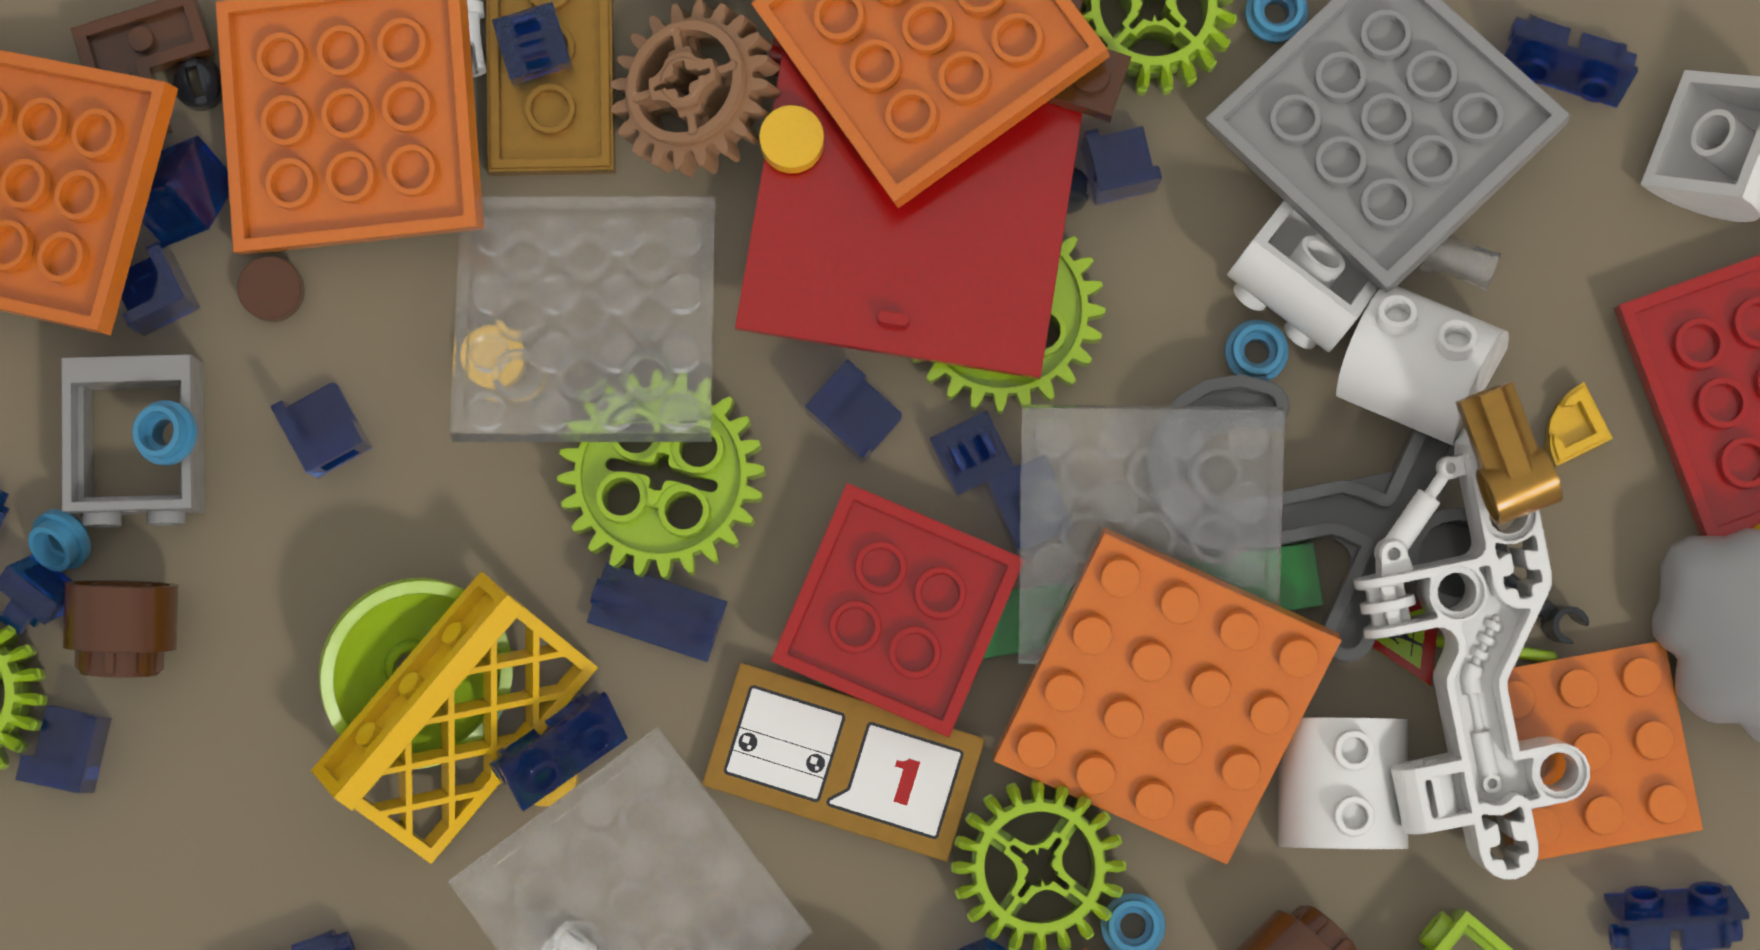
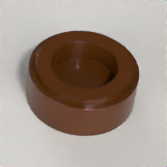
(270, 289)

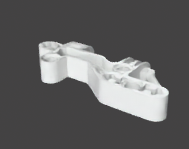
(1483, 638)

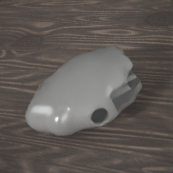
(1713, 625)

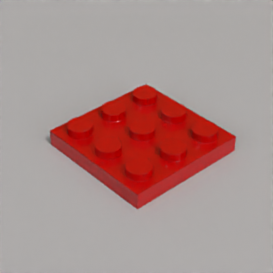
(897, 610)

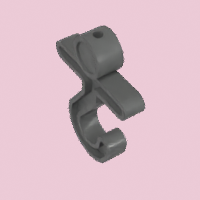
(1357, 512)

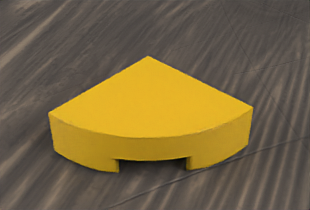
(1574, 426)

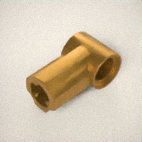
(1513, 470)

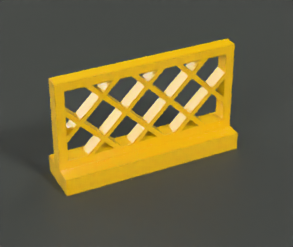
(423, 694)

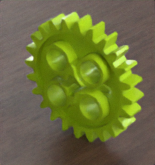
(1070, 318)
(647, 530)

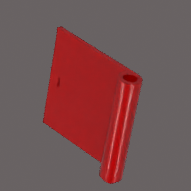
(940, 280)

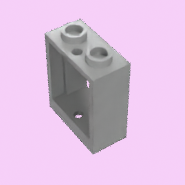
(79, 380)

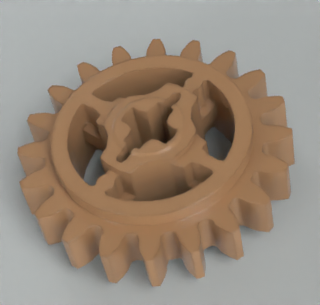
(710, 97)

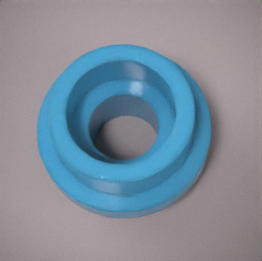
(1275, 32)
(1264, 333)
(149, 429)
(59, 541)
(1153, 923)

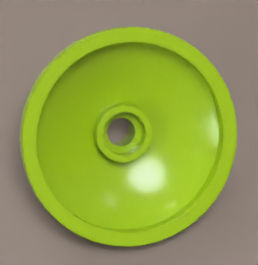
(371, 640)

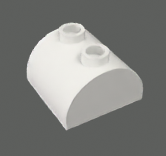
(1710, 147)
(1301, 281)
(1418, 360)
(1340, 784)

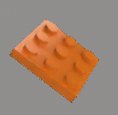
(1629, 726)

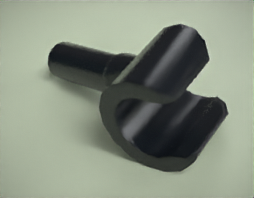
(1552, 614)

